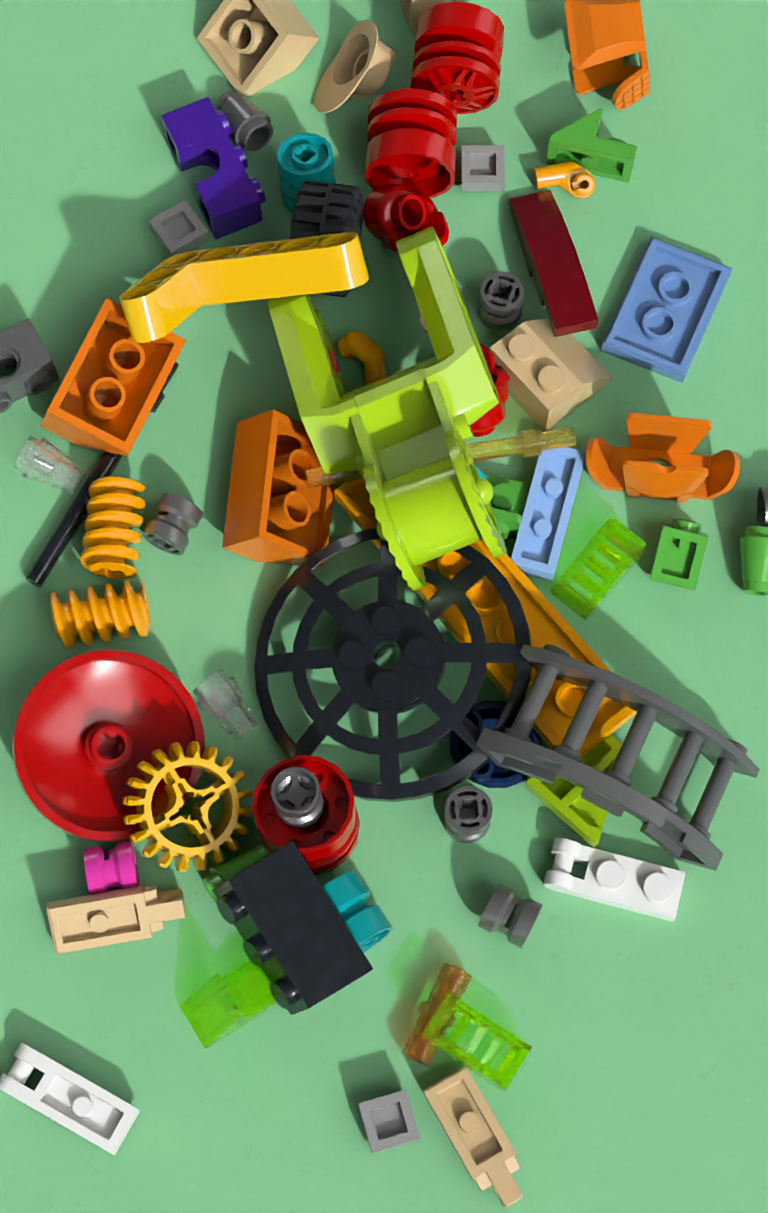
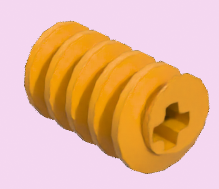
(109, 527)
(101, 614)

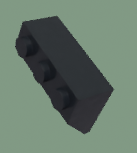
(291, 929)

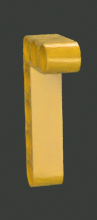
(240, 274)

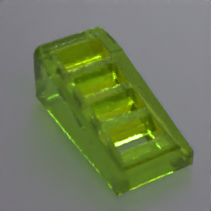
(624, 540)
(510, 1064)

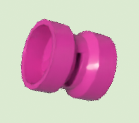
(111, 868)

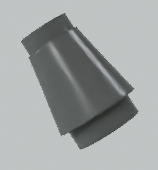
(247, 122)

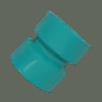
(301, 159)
(363, 920)

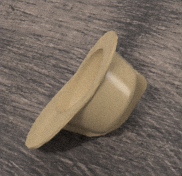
(356, 70)

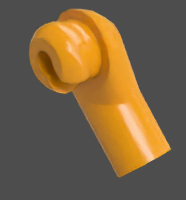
(567, 176)
(367, 351)

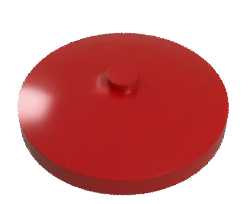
(89, 731)

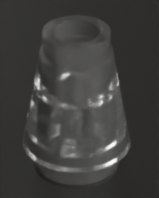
(48, 465)
(225, 704)

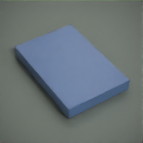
(666, 309)

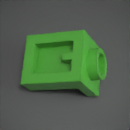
(508, 503)
(679, 554)

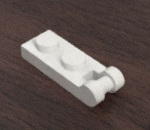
(615, 880)
(70, 1099)

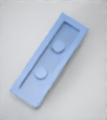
(548, 511)

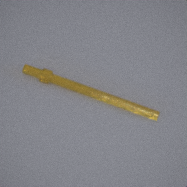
(527, 443)

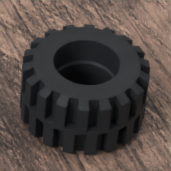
(326, 210)

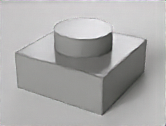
(482, 168)
(179, 229)
(389, 1121)

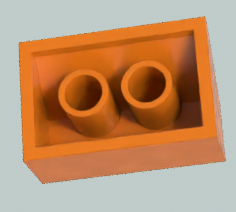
(111, 385)
(268, 503)

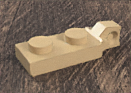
(112, 917)
(475, 1134)

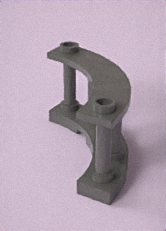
(612, 788)

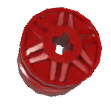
(459, 54)
(411, 141)
(337, 831)

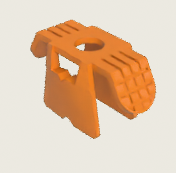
(598, 41)
(664, 440)

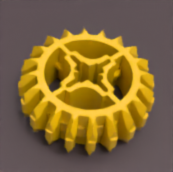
(200, 825)

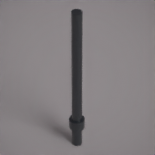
(78, 510)

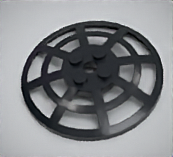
(407, 683)

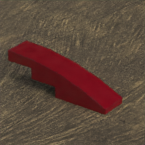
(553, 263)

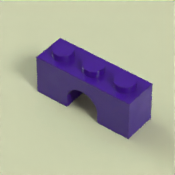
(201, 139)

